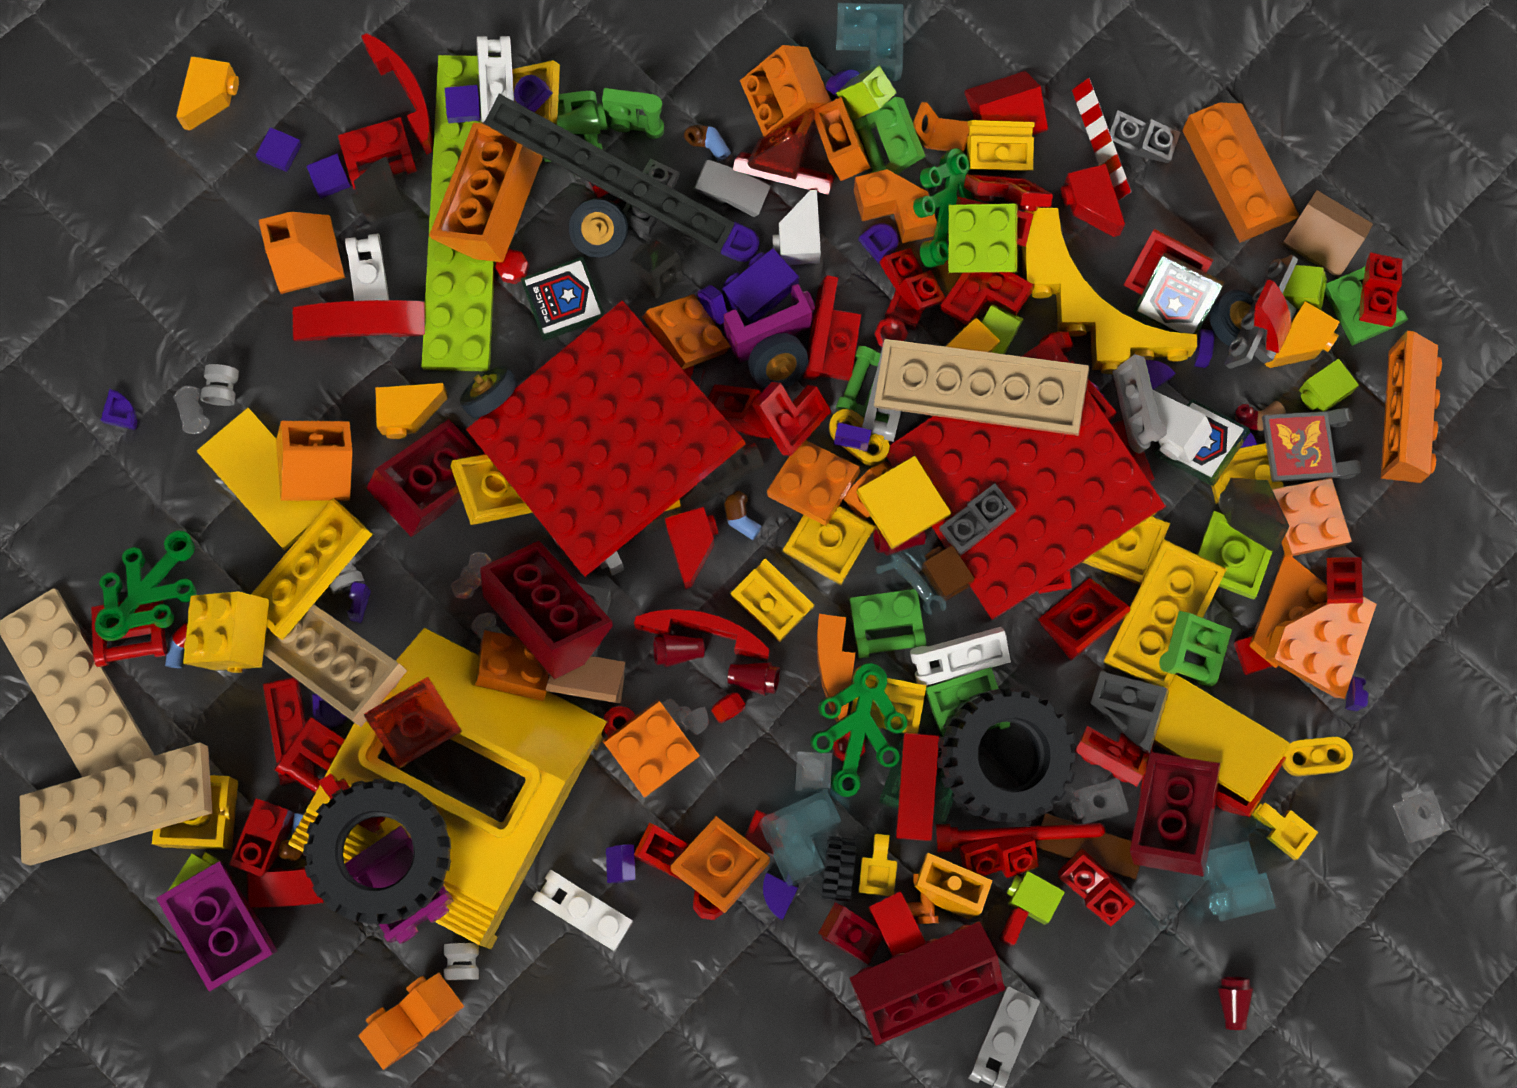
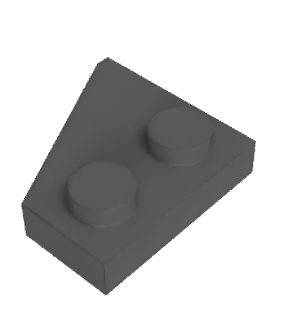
(1130, 707)

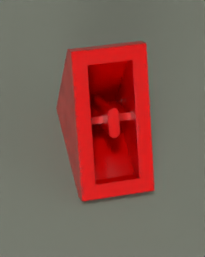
(660, 849)

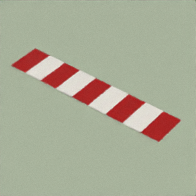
(1100, 136)

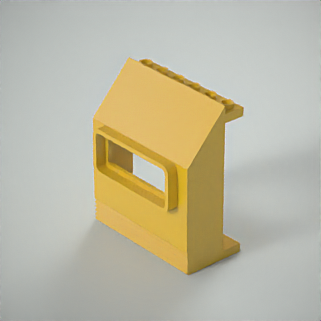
(528, 736)

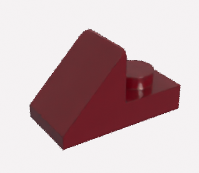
(850, 933)

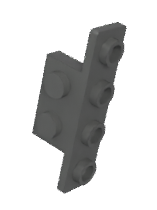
(1252, 339)

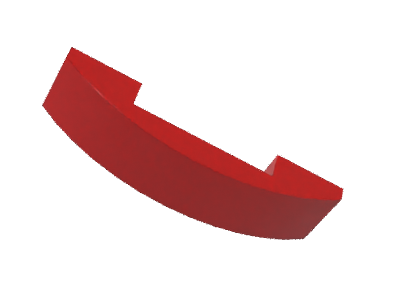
(386, 61)
(358, 319)
(662, 620)

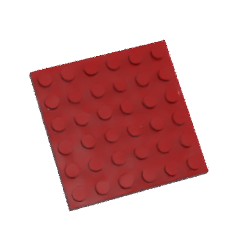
(605, 438)
(1065, 489)

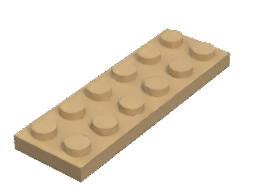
(981, 386)
(335, 663)
(70, 686)
(115, 804)

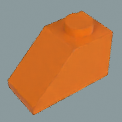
(840, 139)

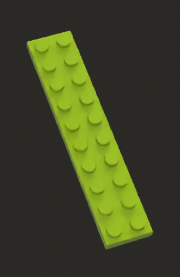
(456, 285)

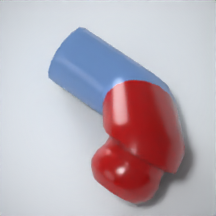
(175, 649)

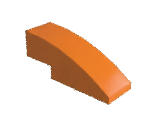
(833, 663)

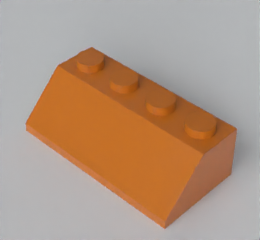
(1239, 170)
(486, 195)
(1410, 409)

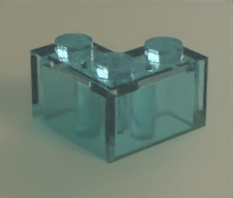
(875, 30)
(791, 834)
(1236, 883)

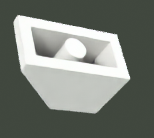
(799, 233)
(1185, 428)

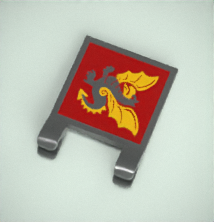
(1302, 446)

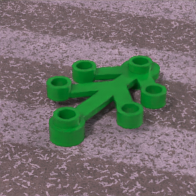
(954, 168)
(144, 590)
(859, 724)

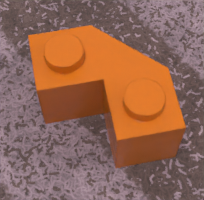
(888, 194)
(401, 1028)

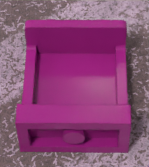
(793, 320)
(385, 865)

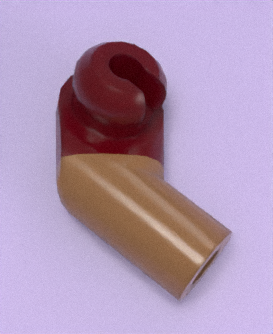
(1253, 418)

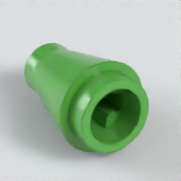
(584, 120)

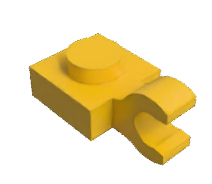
(1288, 831)
(878, 873)

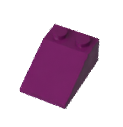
(216, 925)

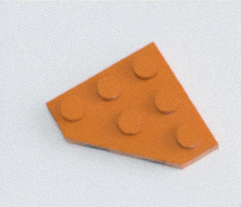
(1323, 644)

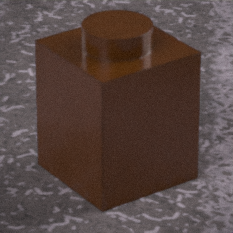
(946, 572)

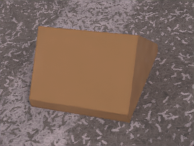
(1327, 234)
(596, 680)

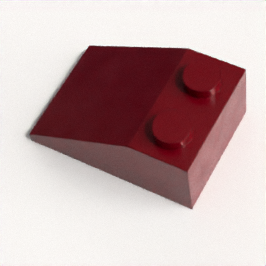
(419, 480)
(1175, 814)

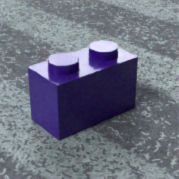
(759, 286)

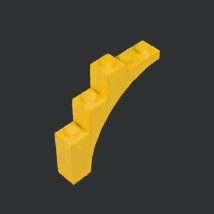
(1083, 310)

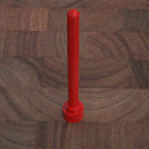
(951, 837)

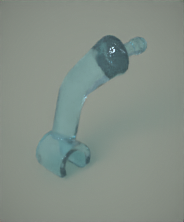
(915, 579)

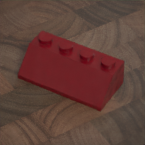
(545, 608)
(927, 982)

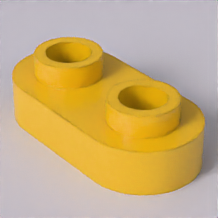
(853, 418)
(1315, 756)

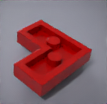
(1015, 190)
(974, 289)
(790, 421)
(1119, 757)

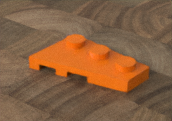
(1289, 595)

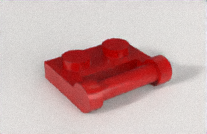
(374, 143)
(157, 645)
(317, 745)

